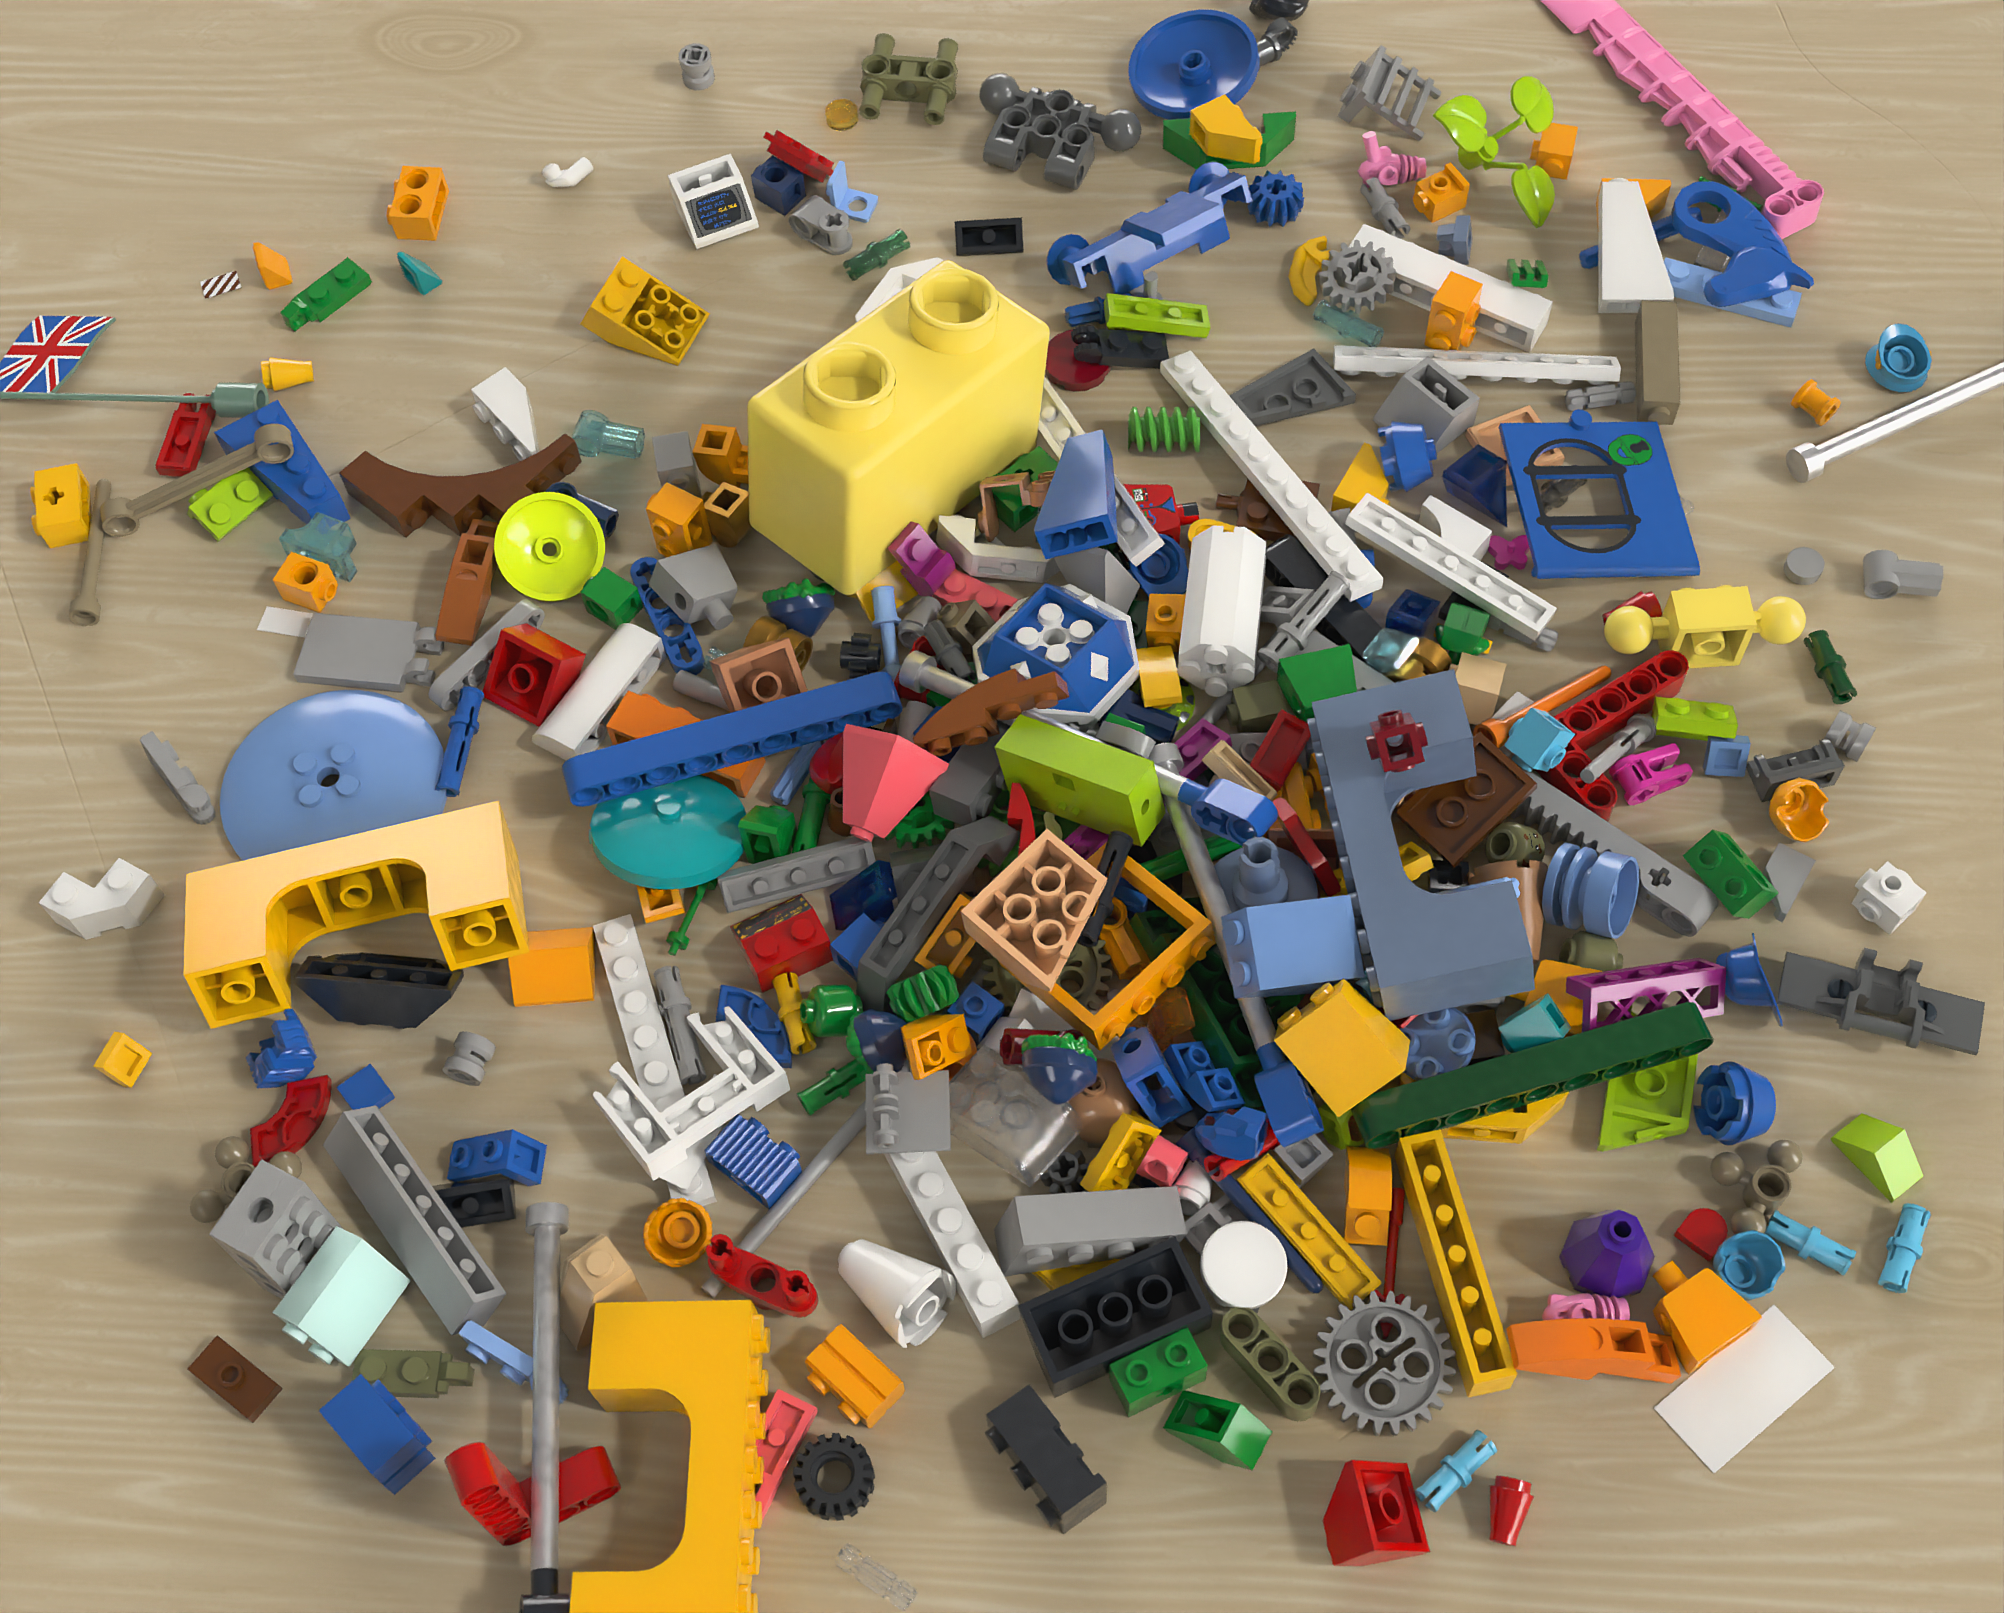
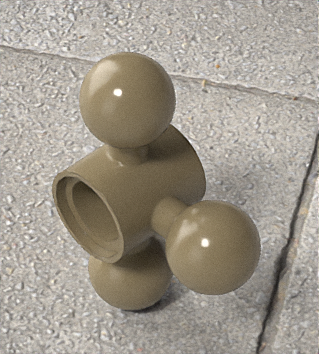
(232, 1154)
(1729, 1170)

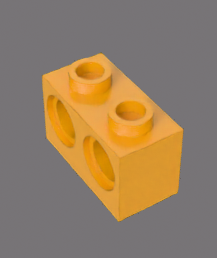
(418, 203)

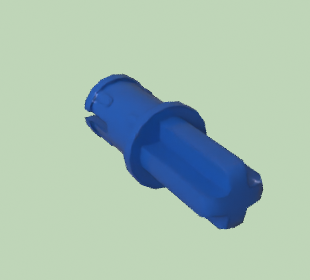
(1086, 312)

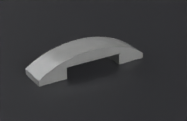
(1298, 1160)

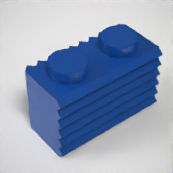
(754, 1160)

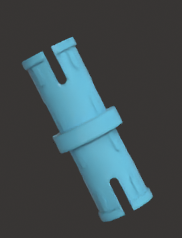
(1810, 1242)
(1904, 1248)
(1456, 1471)

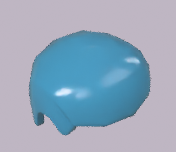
(1749, 1263)

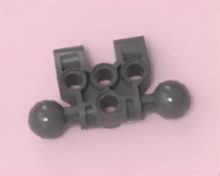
(1052, 128)

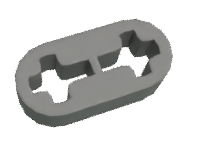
(1126, 739)

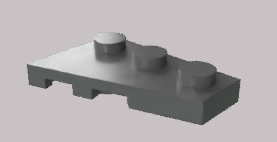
(1294, 390)

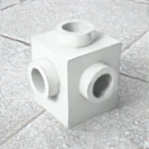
(1887, 897)

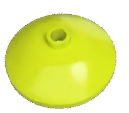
(555, 521)

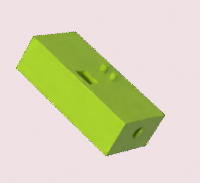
(1082, 778)

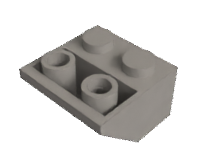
(1433, 399)

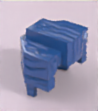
(285, 1056)

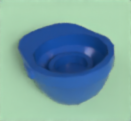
(1163, 570)

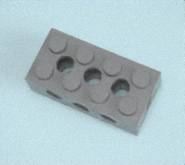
(274, 1228)

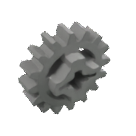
(1357, 276)

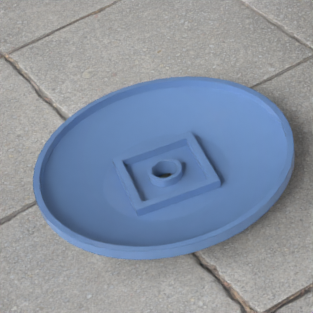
(374, 743)

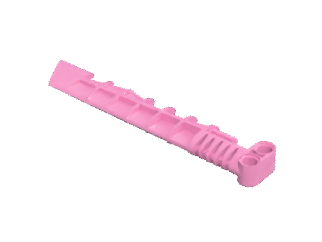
(1717, 133)

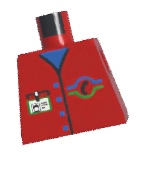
(1160, 508)

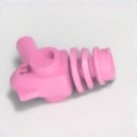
(1389, 166)
(1586, 1306)

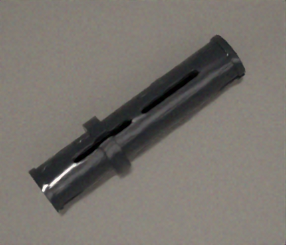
(1117, 851)

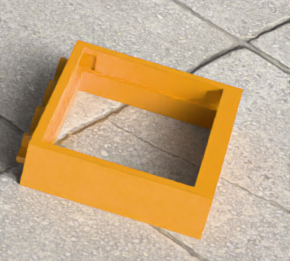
(1162, 973)

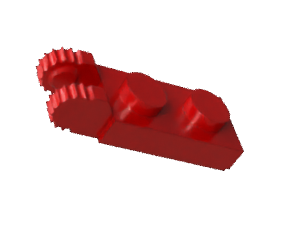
(185, 439)

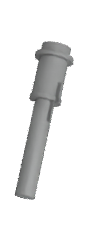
(1639, 730)

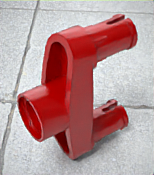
(743, 1270)

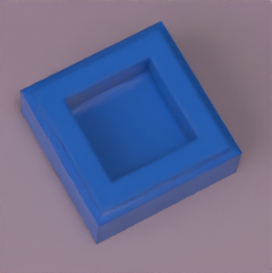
(365, 1089)

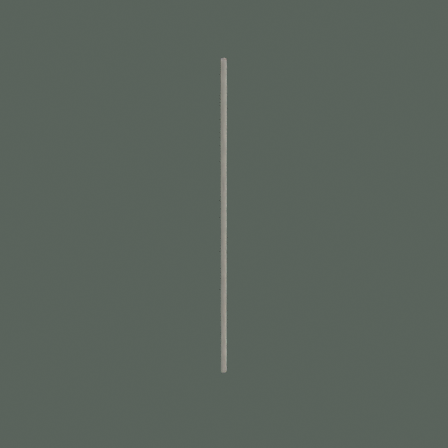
(858, 1119)

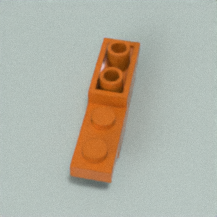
(1593, 1346)

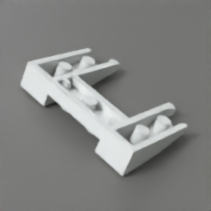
(661, 1138)

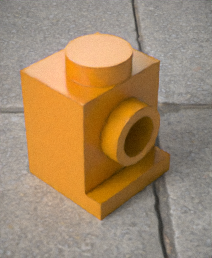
(1441, 193)

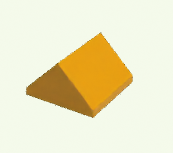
(555, 969)

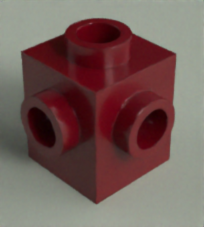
(1403, 753)

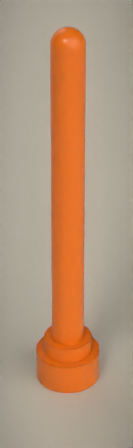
(1498, 730)

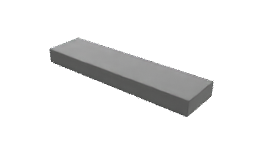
(795, 873)

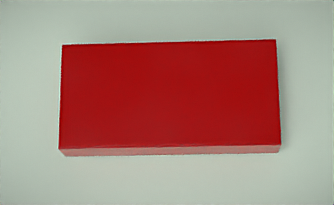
(1280, 749)

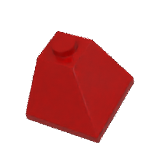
(1373, 1515)

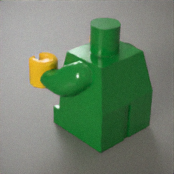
(1463, 632)

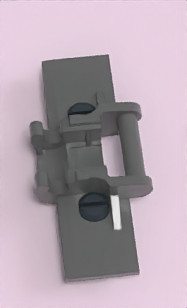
(1923, 1011)

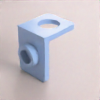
(842, 196)

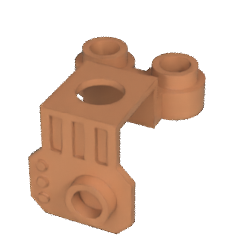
(1031, 494)

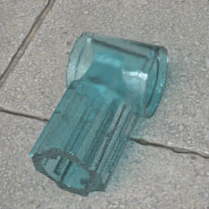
(597, 434)

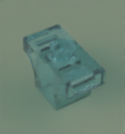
(324, 541)

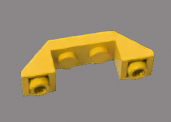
(1506, 1125)

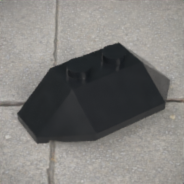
(378, 987)

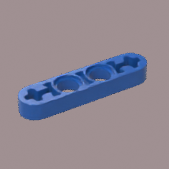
(664, 618)

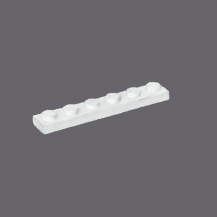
(1451, 566)

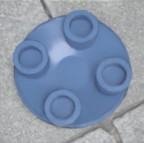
(1438, 1043)

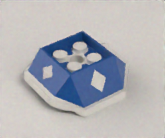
(1067, 634)

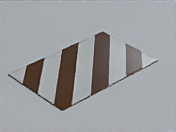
(220, 284)

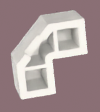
(119, 899)

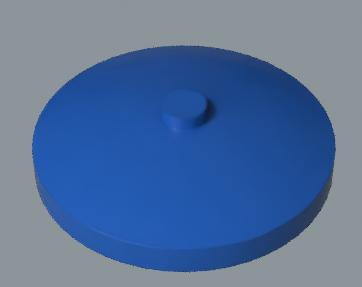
(1193, 62)

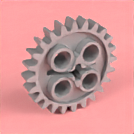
(1409, 1394)

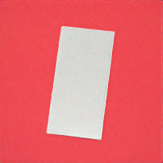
(1744, 1389)

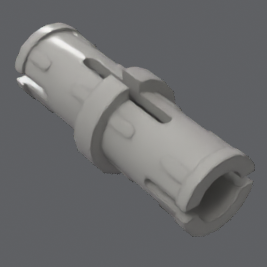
(1384, 208)

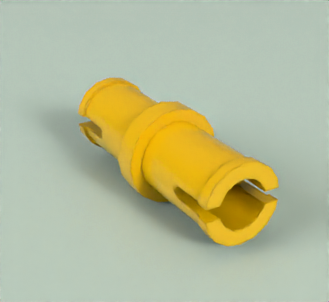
(789, 1013)

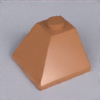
(758, 674)

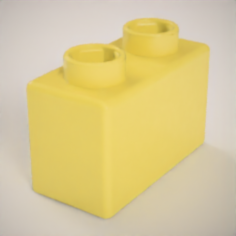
(894, 423)

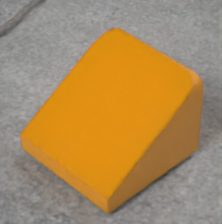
(272, 267)

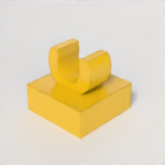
(122, 1059)

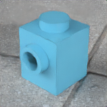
(1538, 741)

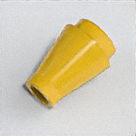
(285, 373)

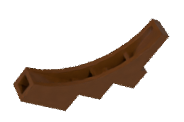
(410, 498)

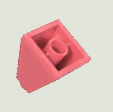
(883, 779)

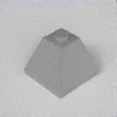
(1101, 575)

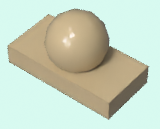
(1230, 766)

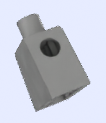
(696, 585)

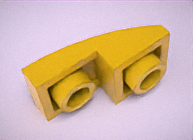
(1158, 677)

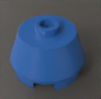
(1407, 455)
(1734, 1103)

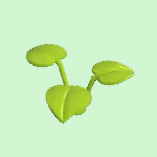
(1465, 123)

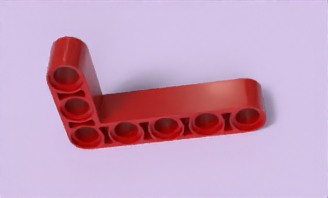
(1600, 724)
(505, 1504)

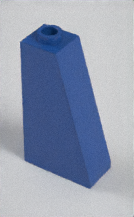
(1080, 499)

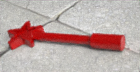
(1395, 1221)

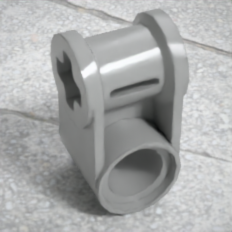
(822, 225)

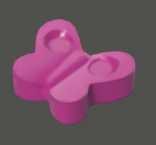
(1509, 552)

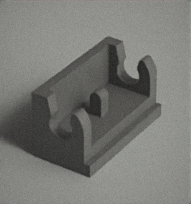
(1814, 764)

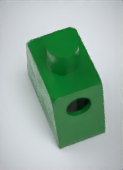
(1316, 678)

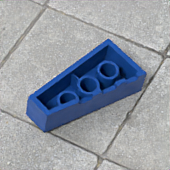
(296, 482)

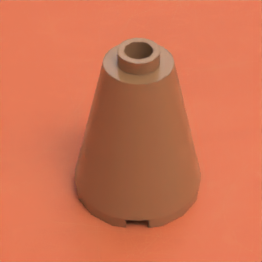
(1530, 896)

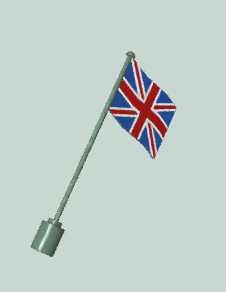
(56, 346)

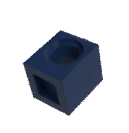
(778, 185)

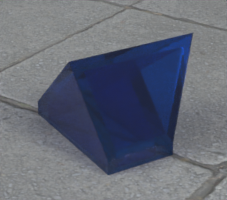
(1480, 482)

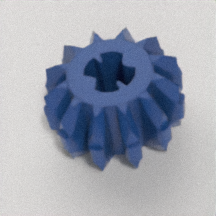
(1275, 198)

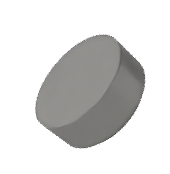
(1804, 566)

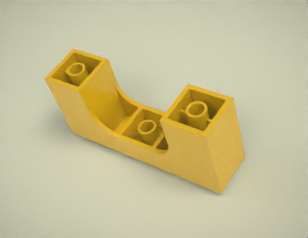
(260, 911)
(708, 1367)

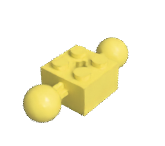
(1706, 625)

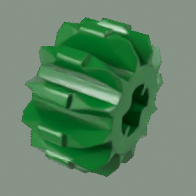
(923, 993)

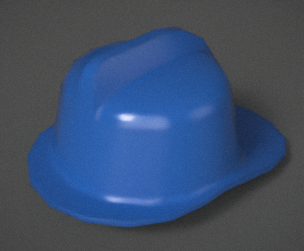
(1746, 979)

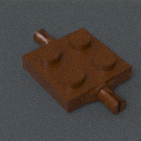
(1257, 513)

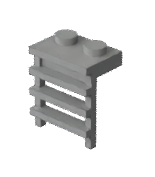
(1372, 84)

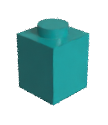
(1534, 1025)

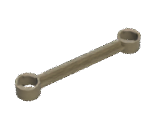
(196, 480)

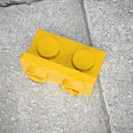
(1121, 1153)

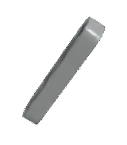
(474, 664)

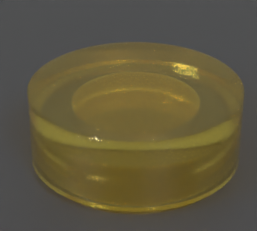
(841, 114)

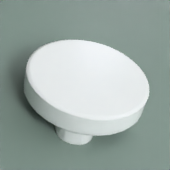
(1243, 1265)

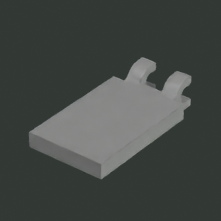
(366, 653)

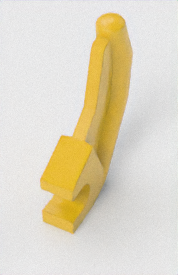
(1304, 268)

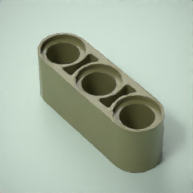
(1266, 1343)

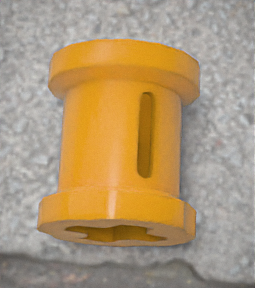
(1815, 402)

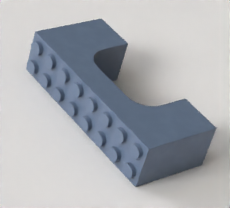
(1415, 944)

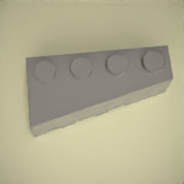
(1085, 1227)

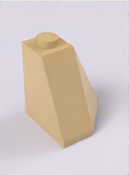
(593, 1276)

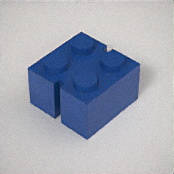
(379, 1432)

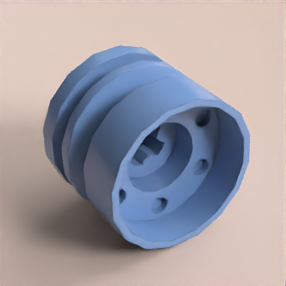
(1590, 890)

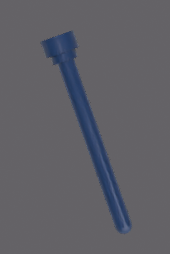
(1252, 1212)

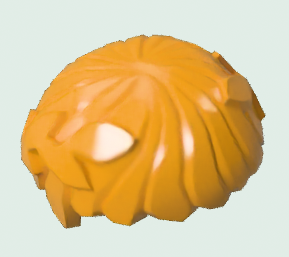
(677, 1232)

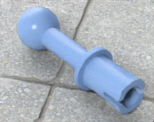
(886, 620)

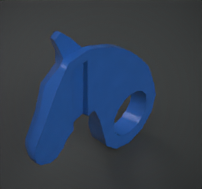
(1759, 257)

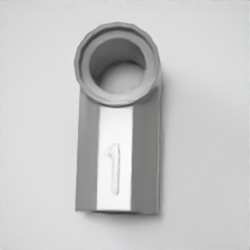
(1888, 575)

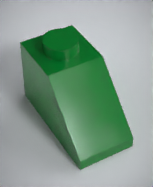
(767, 833)
(1218, 1428)

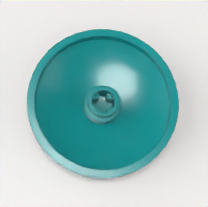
(670, 833)

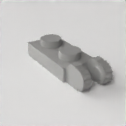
(180, 781)

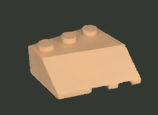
(1036, 910)

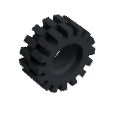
(837, 1503)

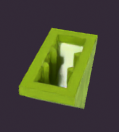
(1880, 1154)

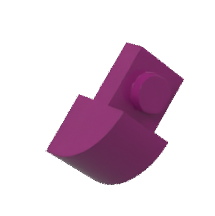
(922, 561)

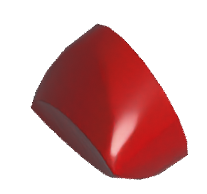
(827, 765)

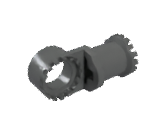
(1270, 46)

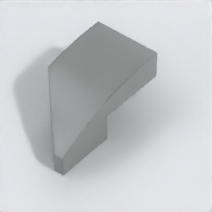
(1787, 874)

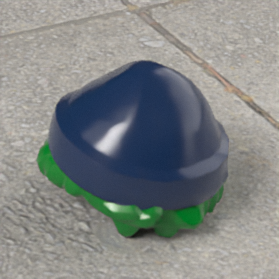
(801, 605)
(875, 1040)
(1058, 1066)

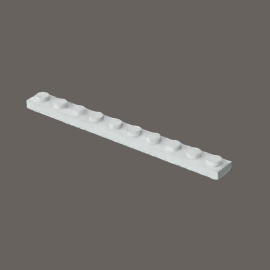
(1271, 474)

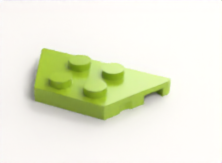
(1647, 1104)

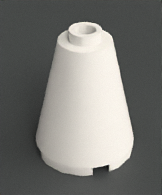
(897, 1289)

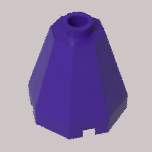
(1607, 1254)

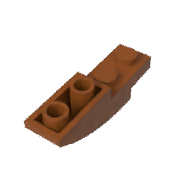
(468, 585)
(974, 713)

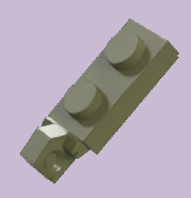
(413, 1372)

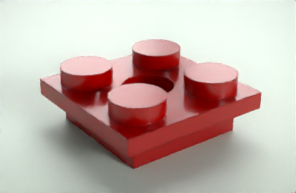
(799, 156)

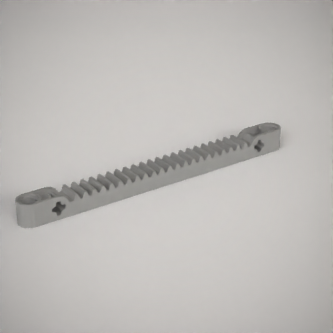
(1677, 900)

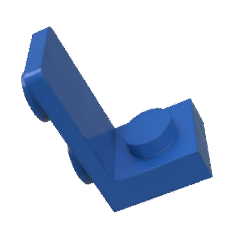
(498, 1153)

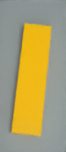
(1308, 1231)

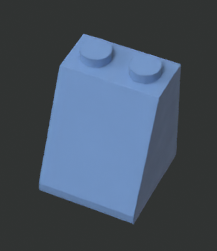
(1292, 947)

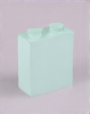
(341, 1298)

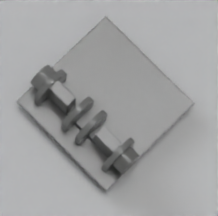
(907, 1112)

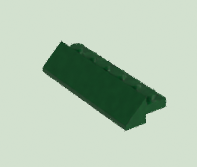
(1212, 1003)

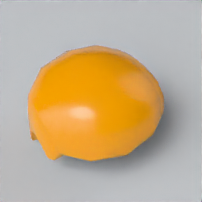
(1798, 809)

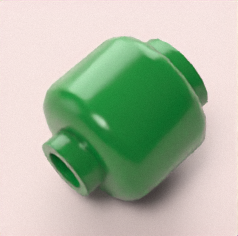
(829, 1010)

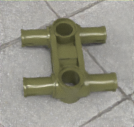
(909, 78)

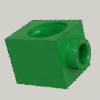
(611, 598)

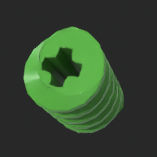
(1163, 429)

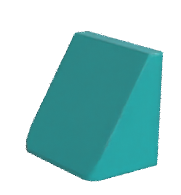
(418, 273)

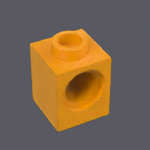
(305, 582)

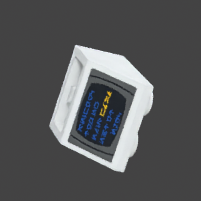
(712, 201)

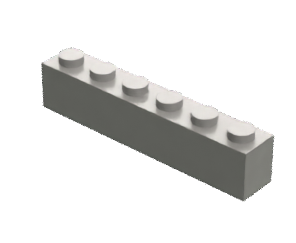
(413, 1219)

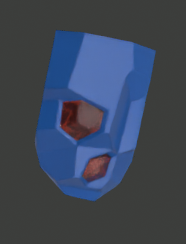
(1234, 1133)

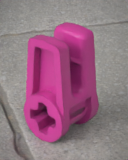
(1640, 776)

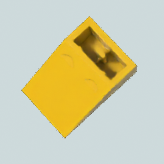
(644, 315)

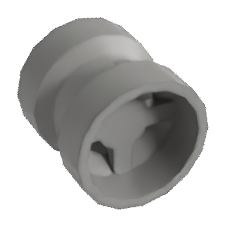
(696, 66)
(1857, 739)
(469, 1058)

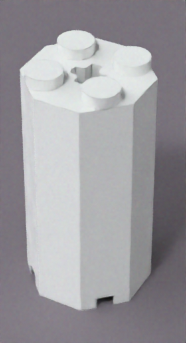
(1222, 609)

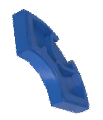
(759, 1020)

